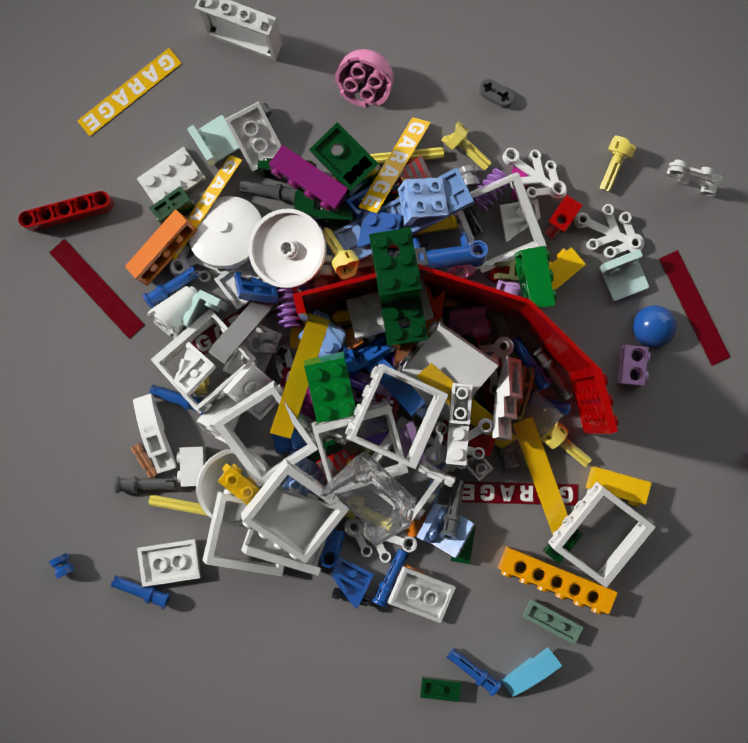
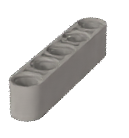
(240, 330)

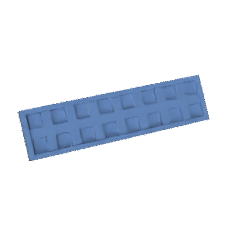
(457, 199)

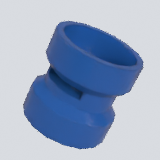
(64, 569)

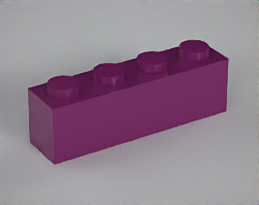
(308, 178)

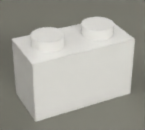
(191, 462)

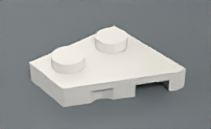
(513, 218)
(193, 370)

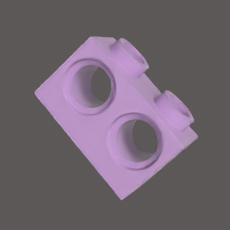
(627, 364)

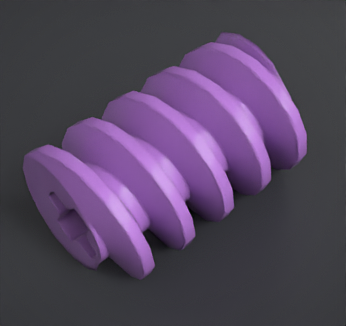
(484, 199)
(288, 309)

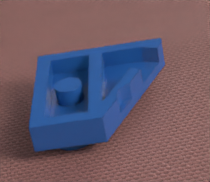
(376, 223)
(255, 289)
(351, 580)

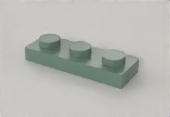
(552, 621)

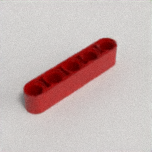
(56, 209)

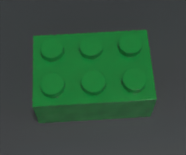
(535, 277)
(330, 387)

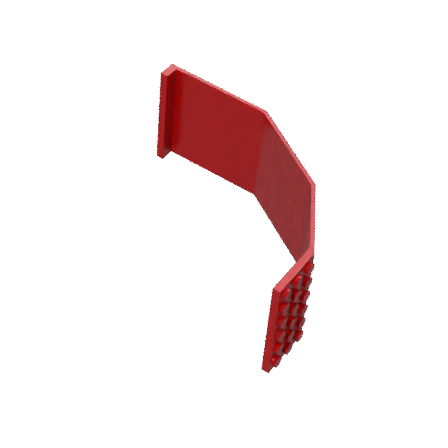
(585, 376)

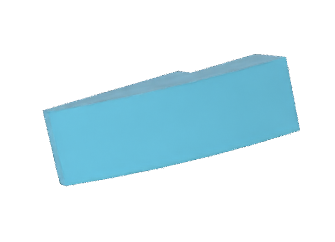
(531, 672)

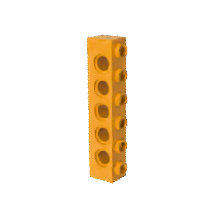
(602, 602)

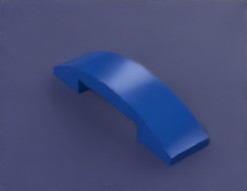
(368, 354)
(404, 393)

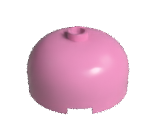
(366, 68)

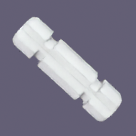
(436, 474)

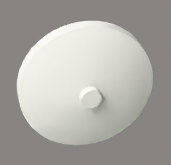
(225, 233)
(287, 248)
(208, 485)

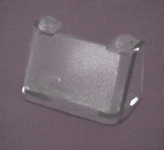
(372, 497)

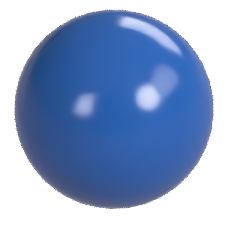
(654, 326)

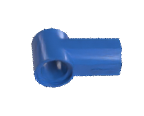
(333, 545)

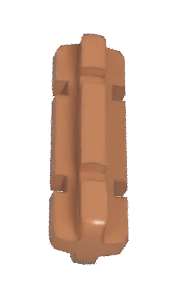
(144, 460)

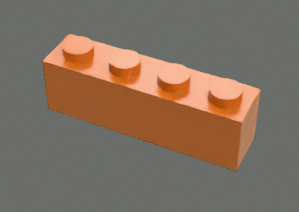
(160, 248)

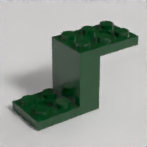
(351, 168)
(302, 203)
(398, 286)

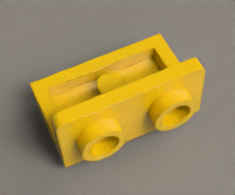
(238, 485)

